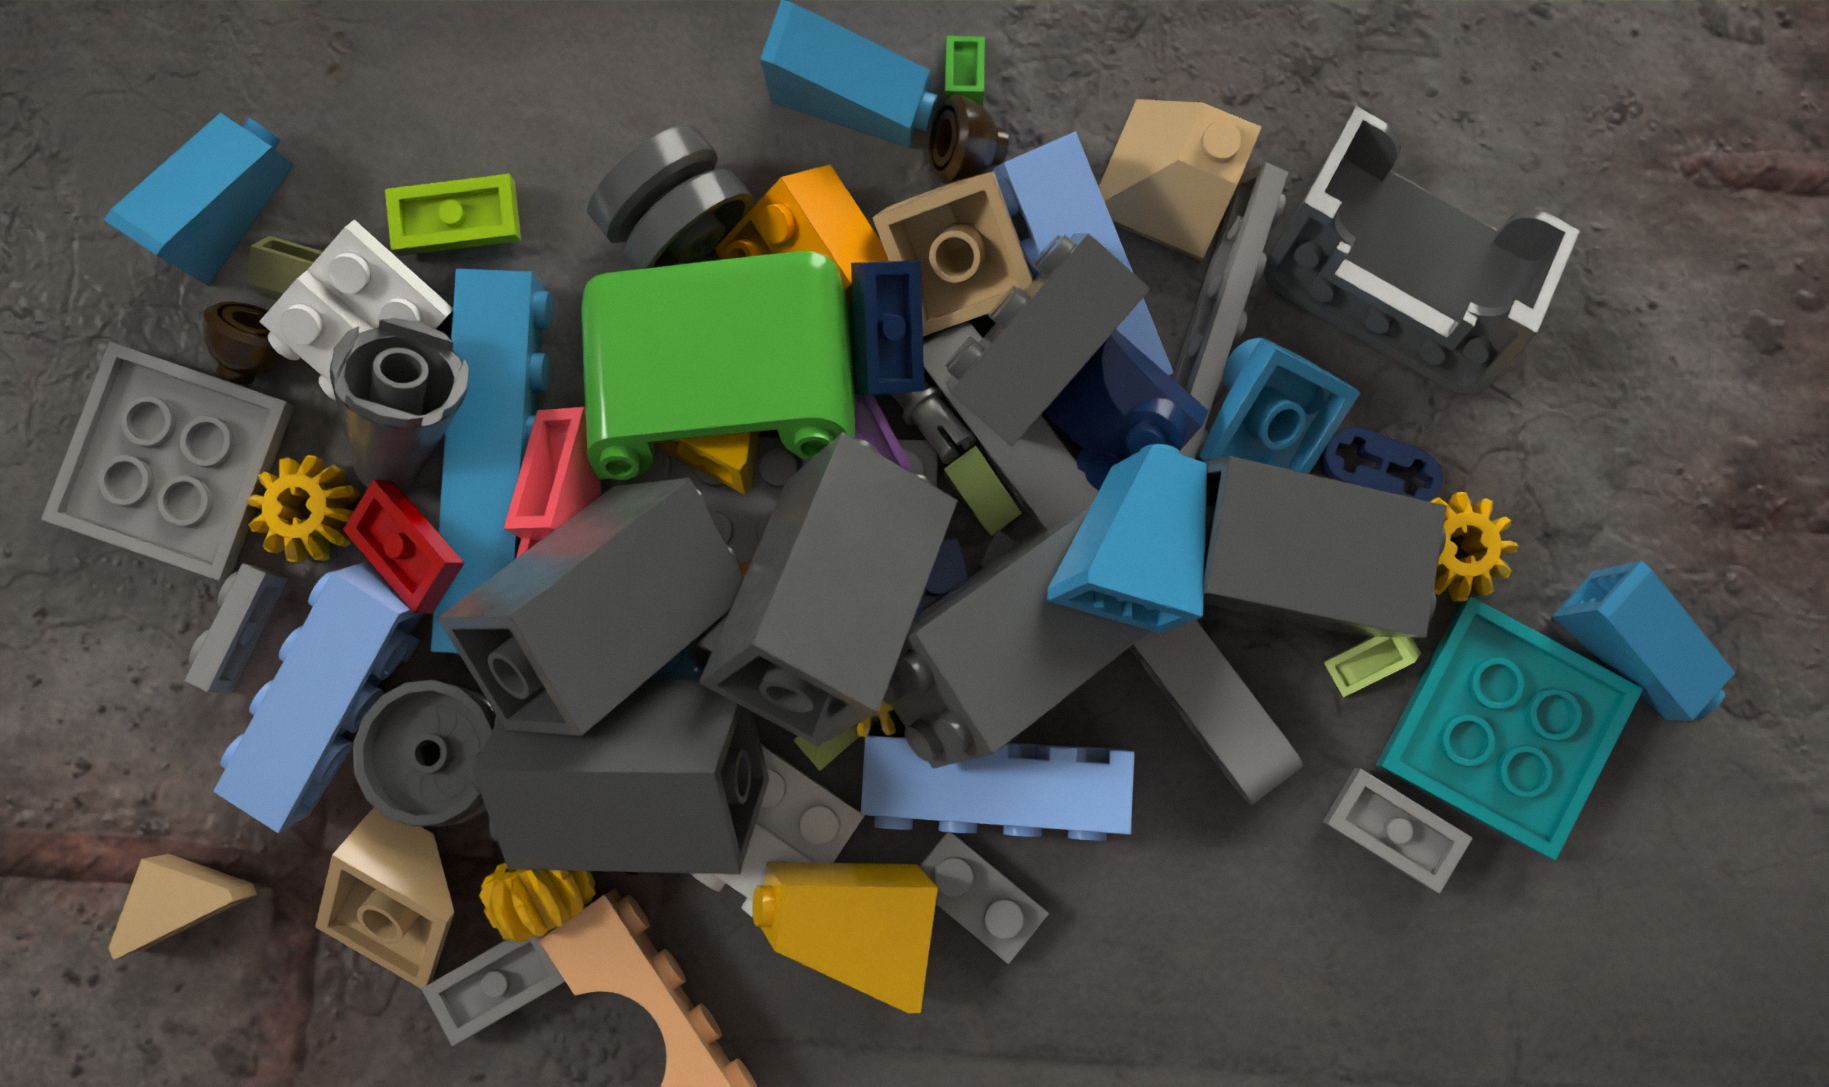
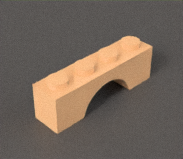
(611, 953)

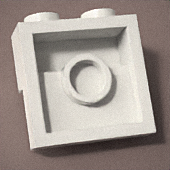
(347, 288)
(795, 824)

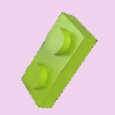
(453, 214)

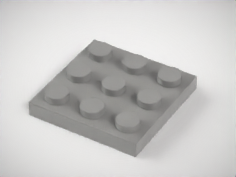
(167, 462)

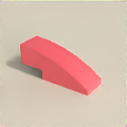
(553, 477)

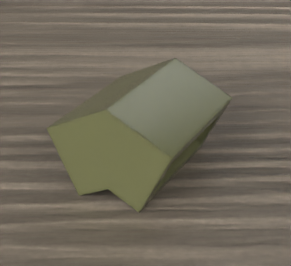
(277, 264)

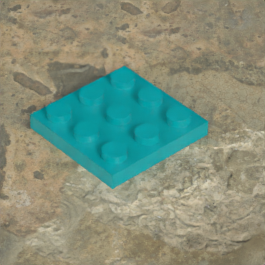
(1509, 727)

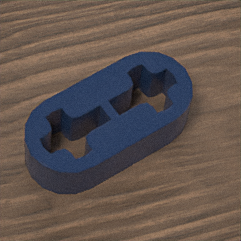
(1386, 454)

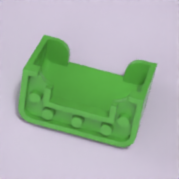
(715, 356)

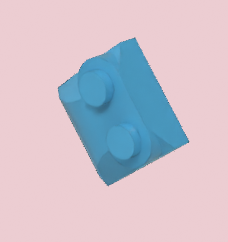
(1277, 408)

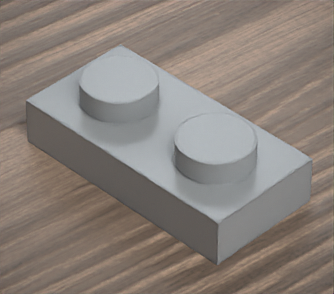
(244, 610)
(1397, 830)
(982, 897)
(491, 987)

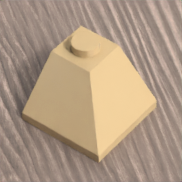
(1176, 172)
(963, 245)
(389, 897)

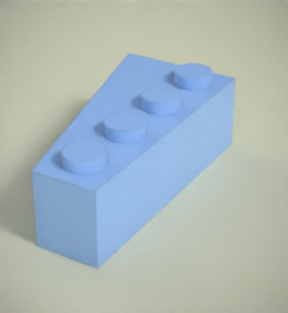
(1057, 194)
(318, 695)
(1014, 787)

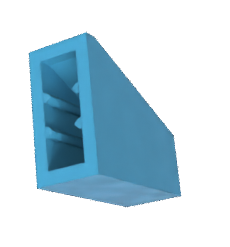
(844, 77)
(204, 196)
(1140, 544)
(1647, 639)

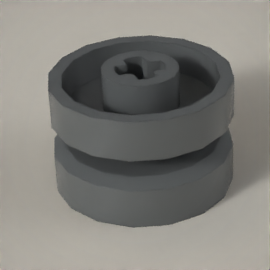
(669, 201)
(400, 758)

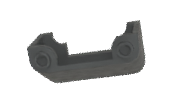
(1413, 267)

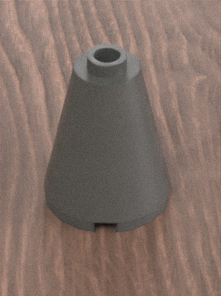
(396, 396)

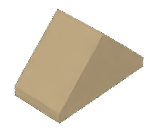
(171, 898)

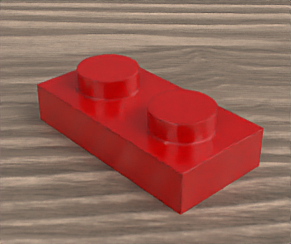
(403, 546)

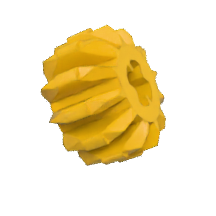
(283, 518)
(1480, 541)
(534, 901)

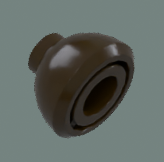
(964, 140)
(238, 341)

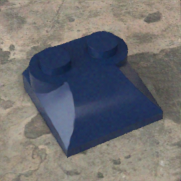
(1121, 406)

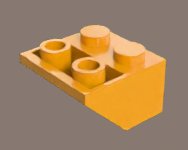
(807, 214)

